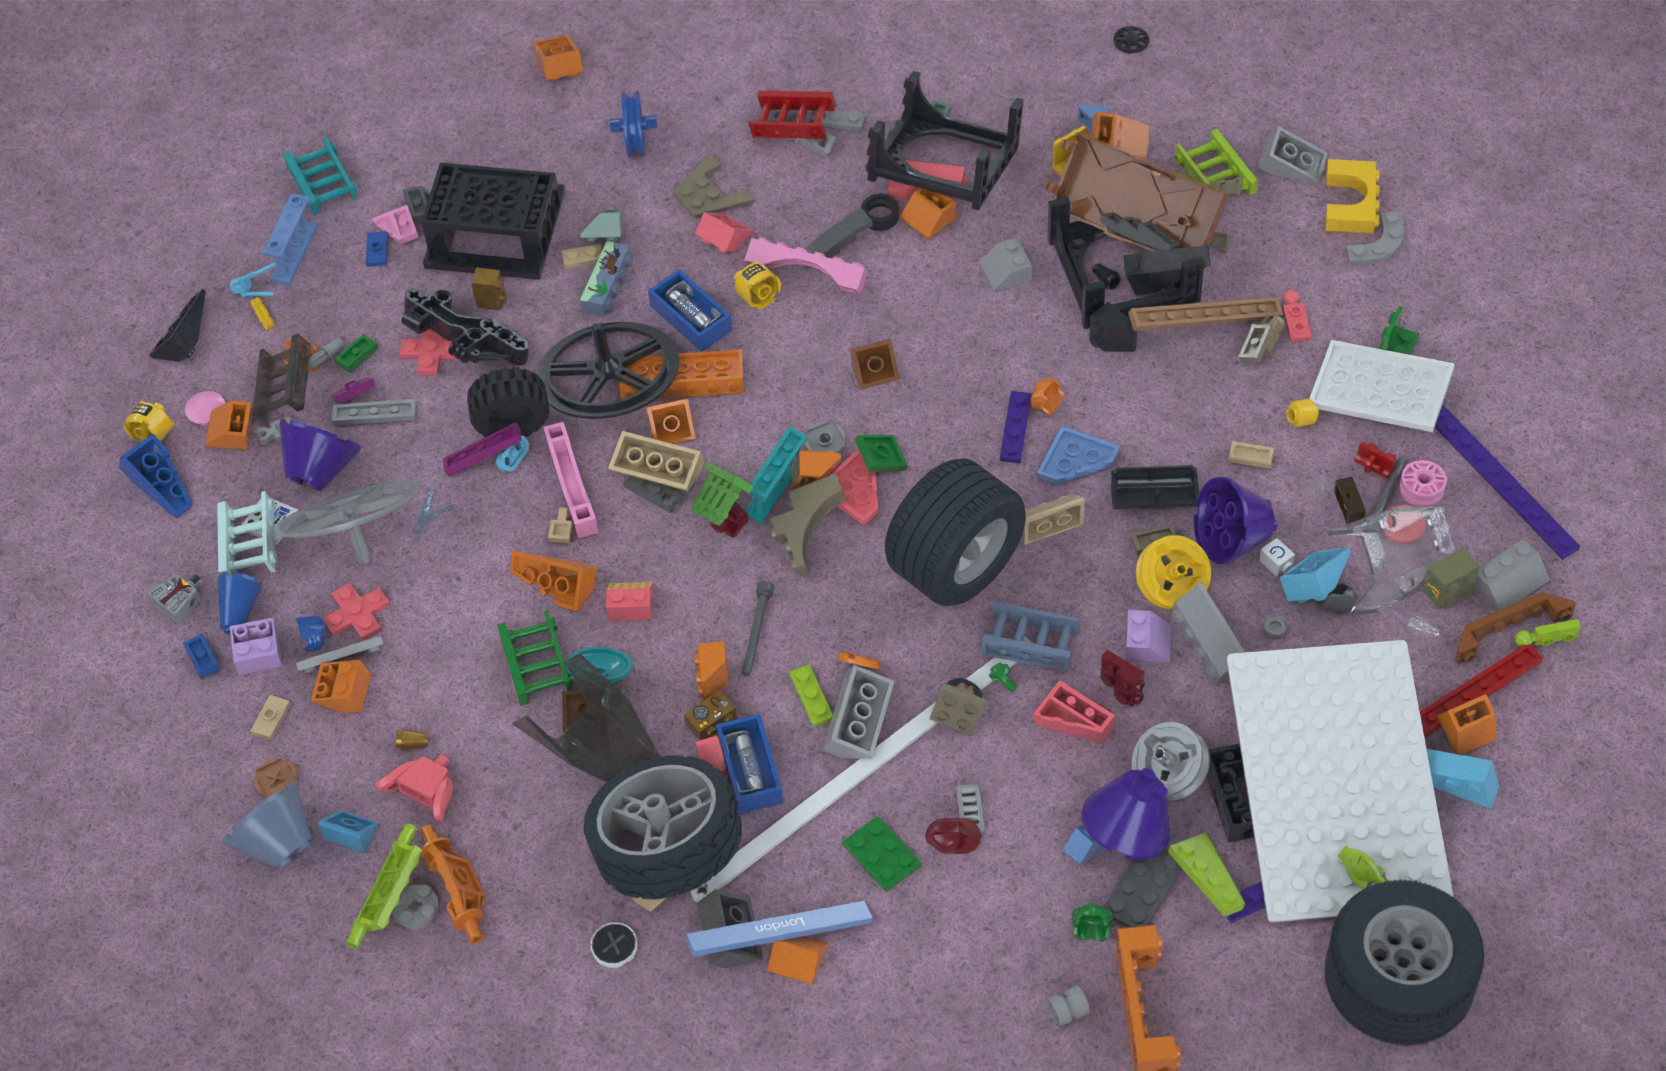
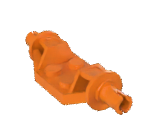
(459, 882)

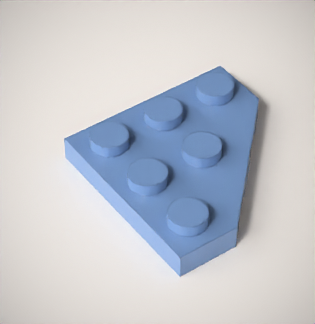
(1075, 456)

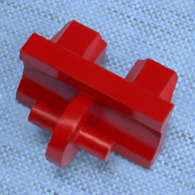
(1375, 460)

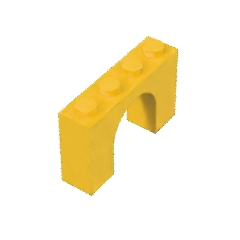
(1362, 177)

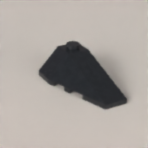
(1158, 269)
(182, 333)

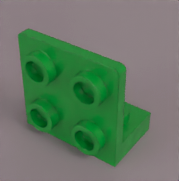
(1397, 338)

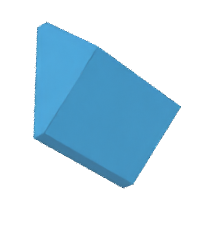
(348, 830)

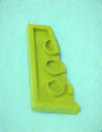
(1208, 872)

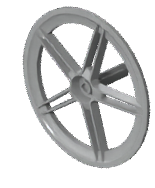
(333, 510)

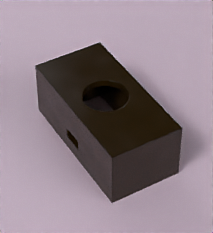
(1348, 495)

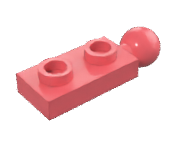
(1295, 317)

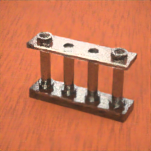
(294, 385)

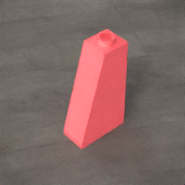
(954, 173)

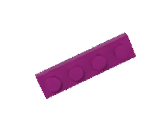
(482, 449)

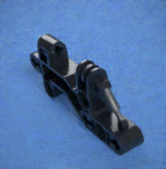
(469, 334)

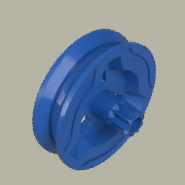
(633, 123)

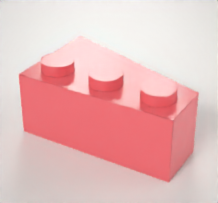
(1074, 714)

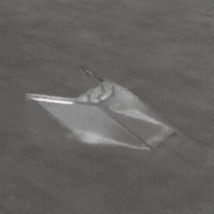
(1399, 551)

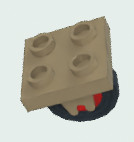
(959, 705)

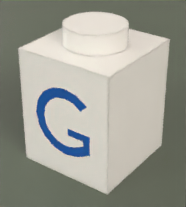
(1277, 557)

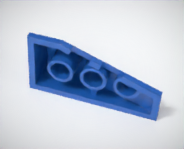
(154, 473)

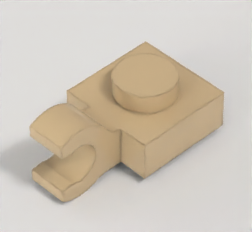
(561, 529)

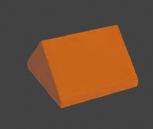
(671, 422)
(797, 958)

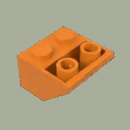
(929, 212)
(230, 426)
(813, 466)
(711, 668)
(341, 686)
(1469, 725)

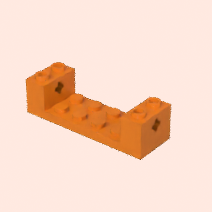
(1139, 950)

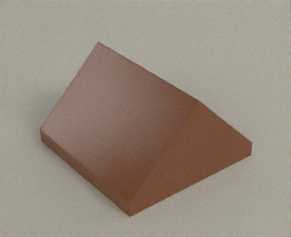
(874, 363)

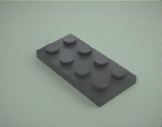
(1142, 890)

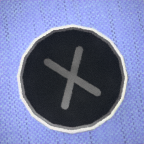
(614, 945)

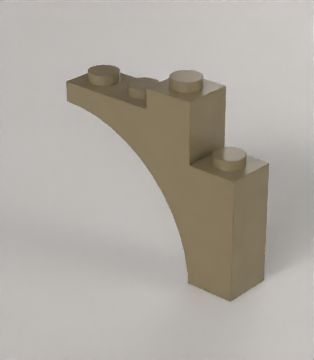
(807, 509)

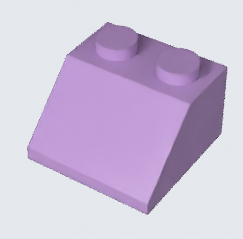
(1147, 637)

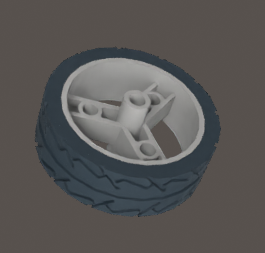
(639, 803)

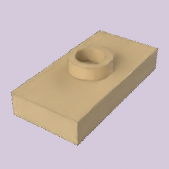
(1251, 455)
(270, 717)

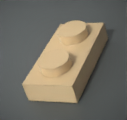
(581, 256)

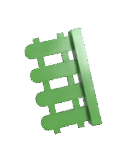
(718, 494)

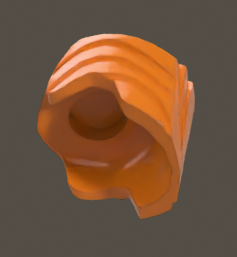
(1047, 395)

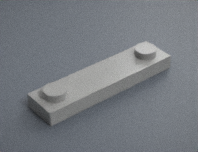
(374, 412)
(370, 644)

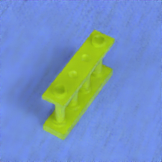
(1226, 156)

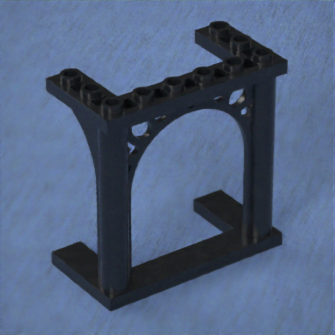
(922, 114)
(1092, 296)

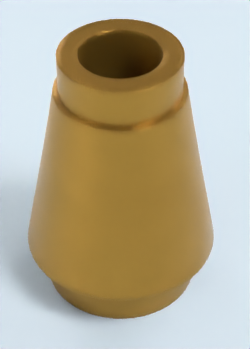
(410, 739)

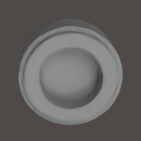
(1275, 628)

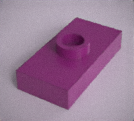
(353, 389)

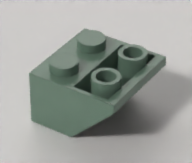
(606, 224)

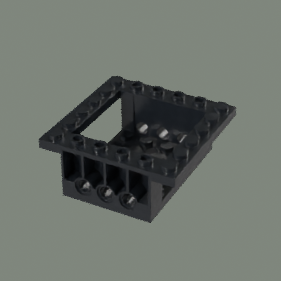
(530, 216)

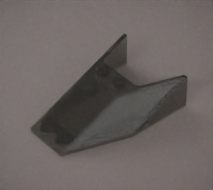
(605, 733)

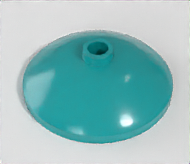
(608, 661)

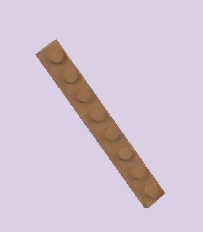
(1204, 313)

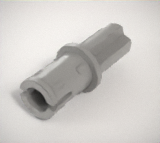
(326, 352)

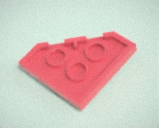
(859, 488)

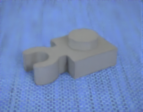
(271, 433)

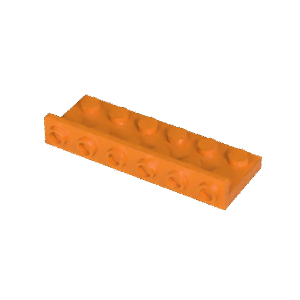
(697, 374)

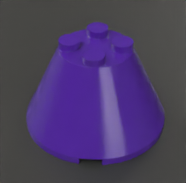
(313, 454)
(1231, 520)
(1129, 815)

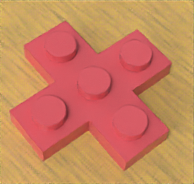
(428, 351)
(356, 611)

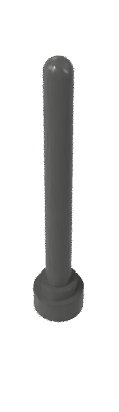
(1390, 485)
(764, 592)

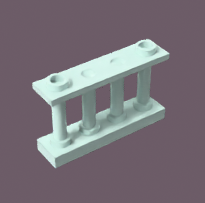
(228, 532)

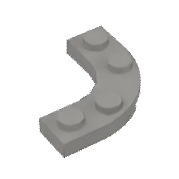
(1384, 247)

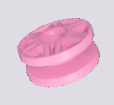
(1423, 483)

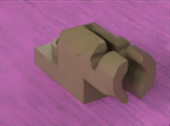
(1261, 339)

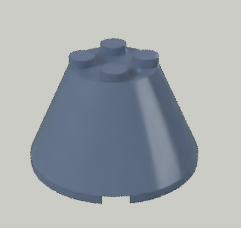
(273, 829)

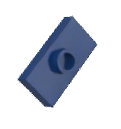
(376, 249)
(201, 656)

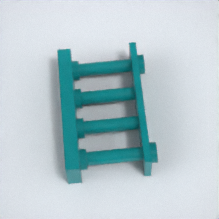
(307, 188)
(774, 475)

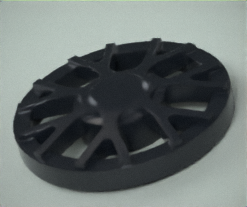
(1131, 39)

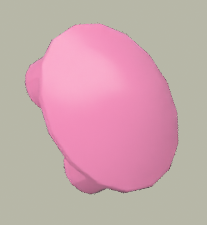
(200, 405)

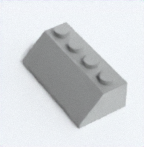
(1206, 631)
(858, 714)

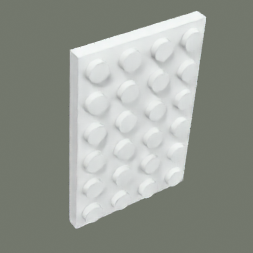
(1382, 385)

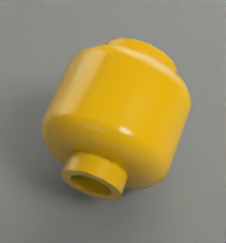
(1302, 413)

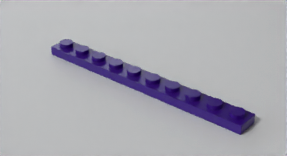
(1505, 485)

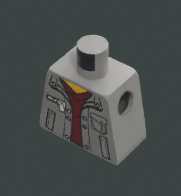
(177, 596)

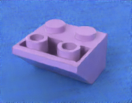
(255, 646)

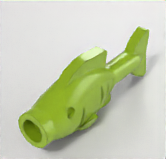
(1360, 867)

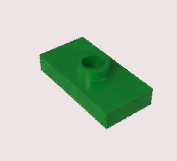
(356, 353)

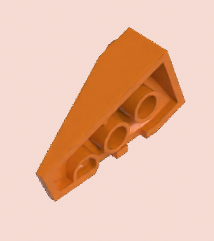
(561, 578)

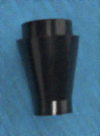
(1108, 276)

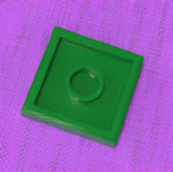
(880, 453)

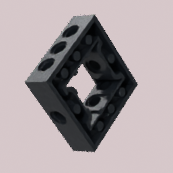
(1224, 769)

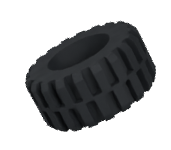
(508, 398)

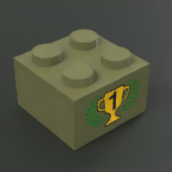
(1451, 579)

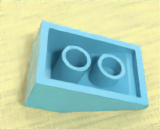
(1315, 575)

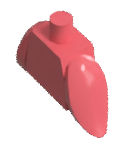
(424, 782)

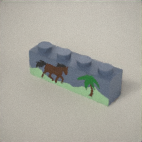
(606, 278)

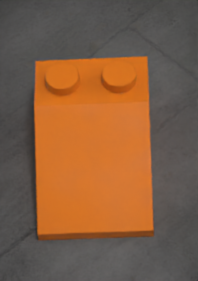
(558, 57)

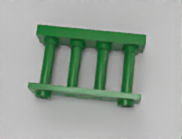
(520, 671)

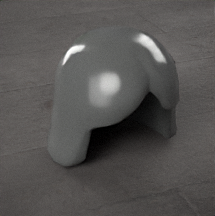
(1339, 600)

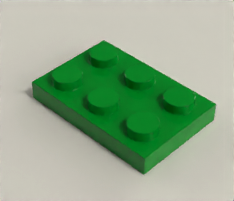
(881, 854)

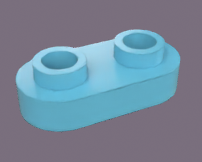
(509, 458)

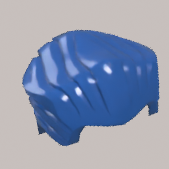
(312, 630)

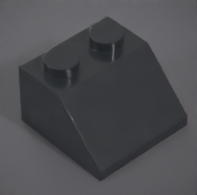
(1112, 330)

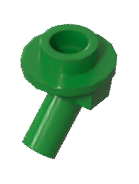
(999, 673)

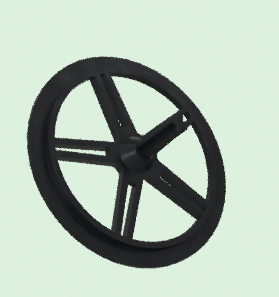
(609, 367)

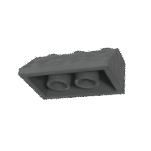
(728, 909)

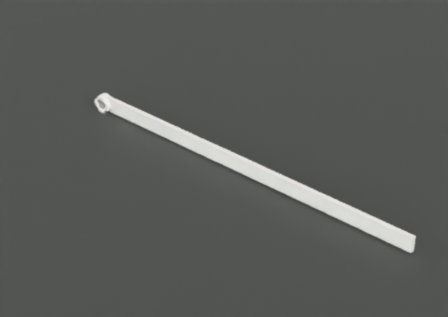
(835, 789)

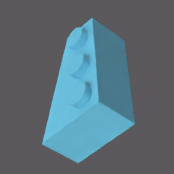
(1464, 776)

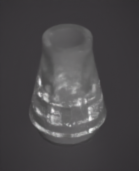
(1421, 627)

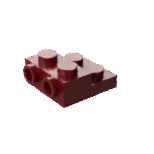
(1124, 677)

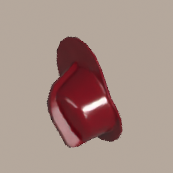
(953, 835)

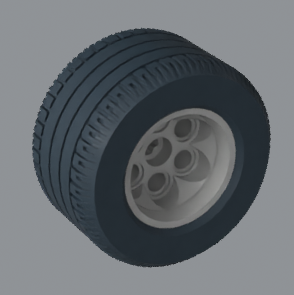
(955, 531)
(1395, 1001)

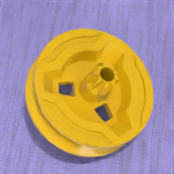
(1183, 555)

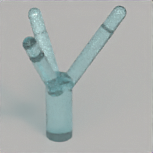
(426, 516)

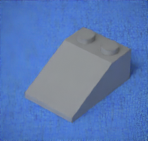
(1292, 157)

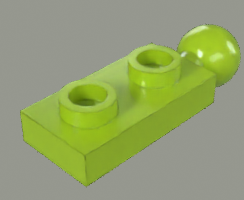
(1549, 633)

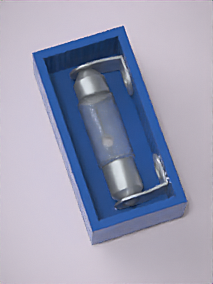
(690, 310)
(749, 763)

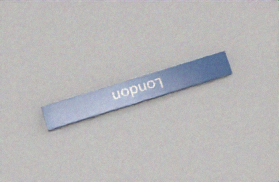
(778, 928)

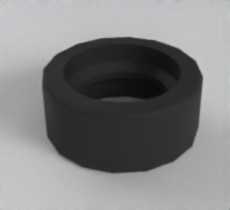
(882, 200)

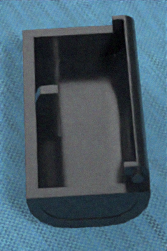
(1154, 487)

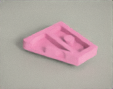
(398, 224)

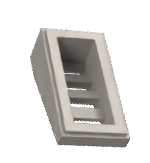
(970, 794)

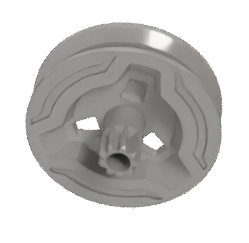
(1175, 739)

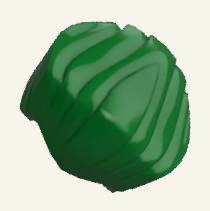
(1092, 922)

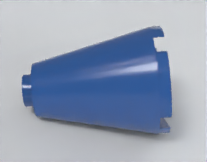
(236, 598)

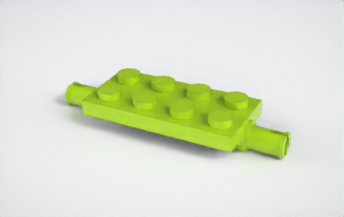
(387, 887)

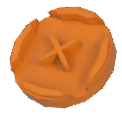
(858, 660)

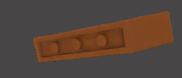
(1555, 607)

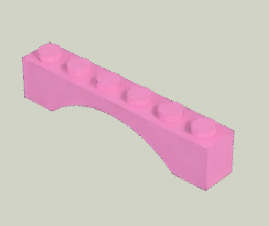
(846, 275)
(570, 480)

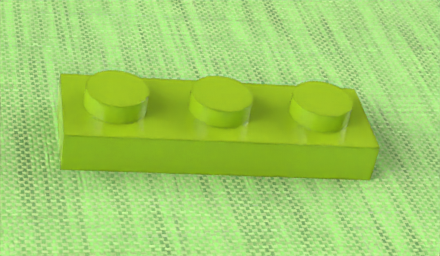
(811, 695)

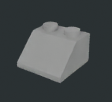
(1007, 265)

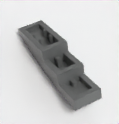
(1144, 233)
(840, 235)

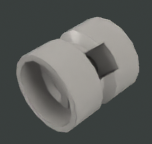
(1069, 1005)

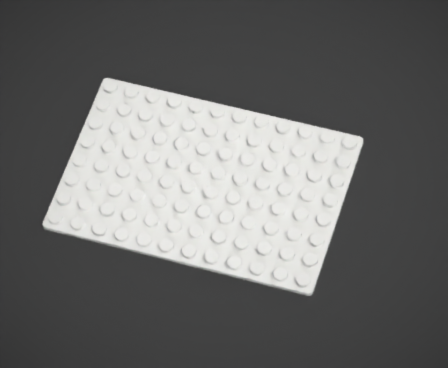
(1331, 764)

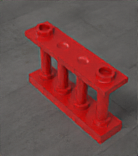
(792, 100)

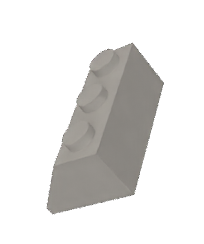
(1511, 576)

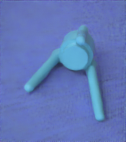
(243, 284)

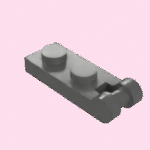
(654, 492)

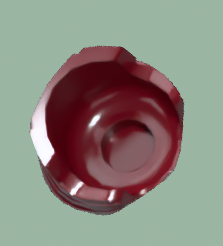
(734, 522)

